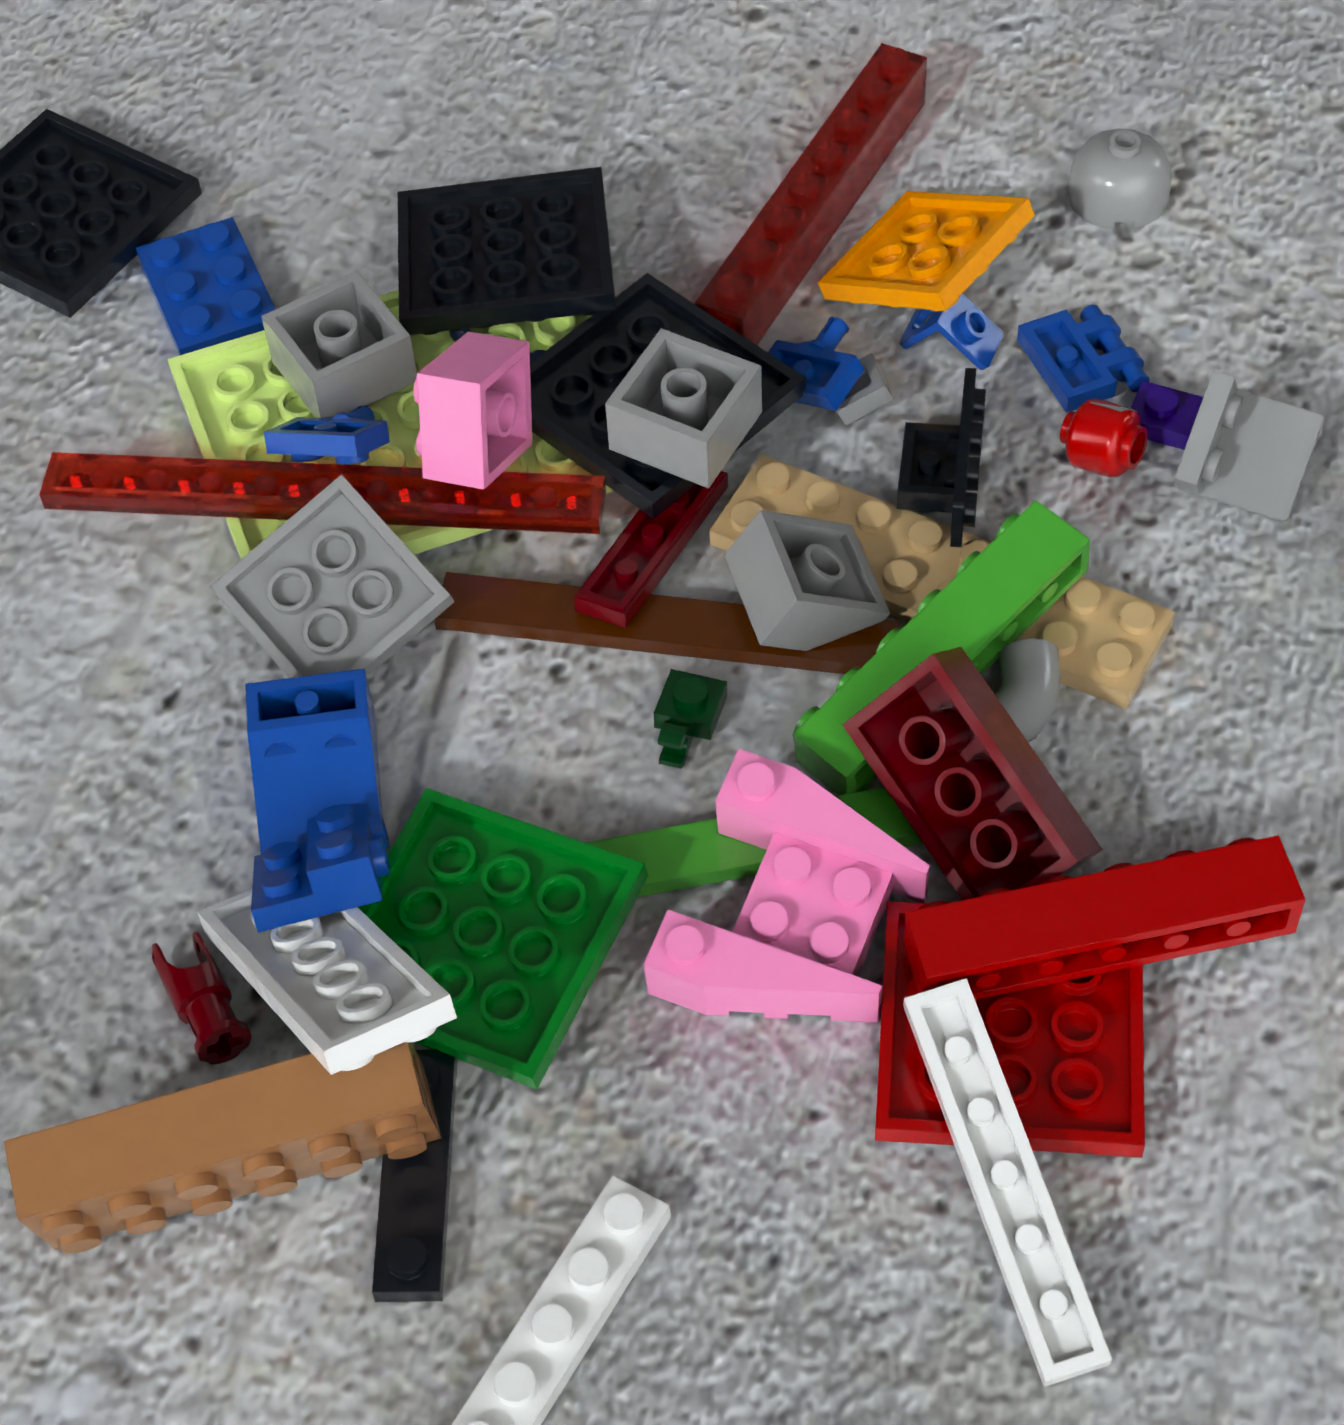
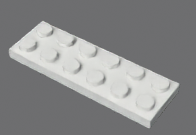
(332, 981)

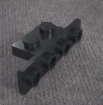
(938, 463)

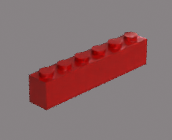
(1106, 919)

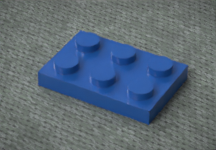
(205, 285)

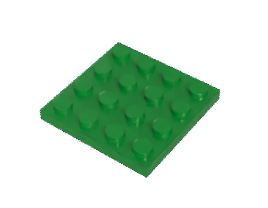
(505, 925)

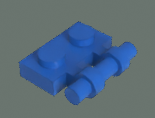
(1070, 364)

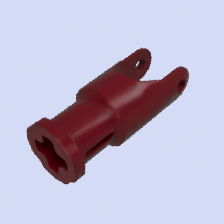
(204, 1003)

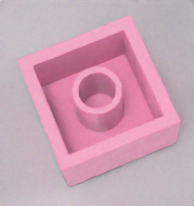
(474, 409)

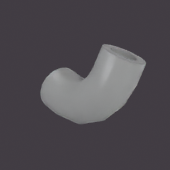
(1029, 683)

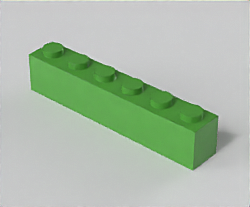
(981, 610)

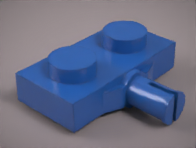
(827, 372)
(344, 436)

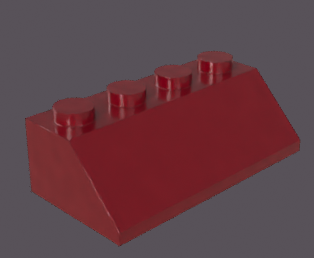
(969, 780)

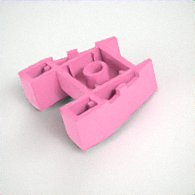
(805, 913)

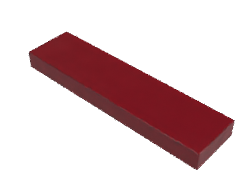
(644, 556)

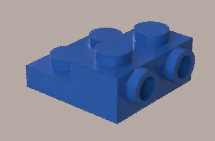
(328, 874)

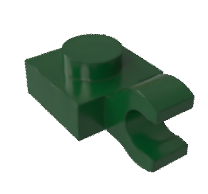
(686, 710)

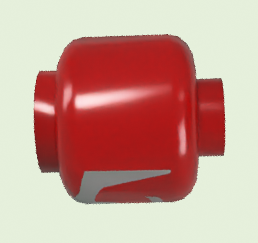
(1104, 438)

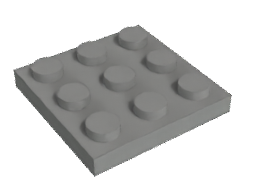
(332, 588)

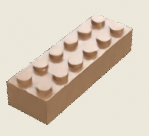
(217, 1145)

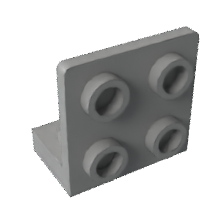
(1248, 449)

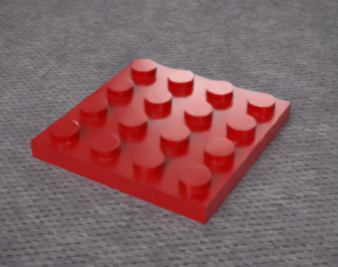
(1063, 1048)

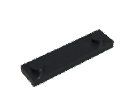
(416, 1202)

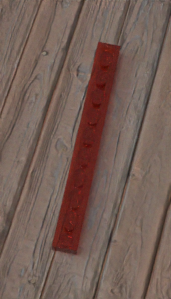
(282, 488)

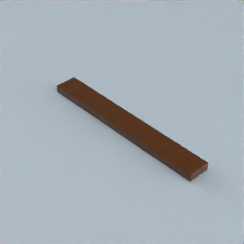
(660, 626)

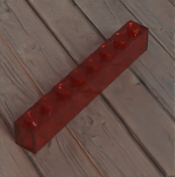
(817, 194)

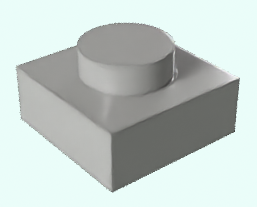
(867, 394)

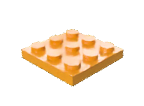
(926, 250)

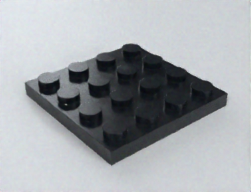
(79, 209)
(503, 252)
(590, 362)

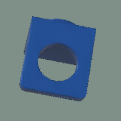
(962, 326)

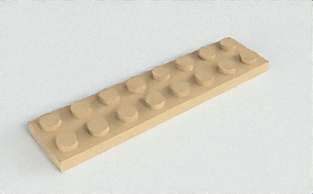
(1100, 632)

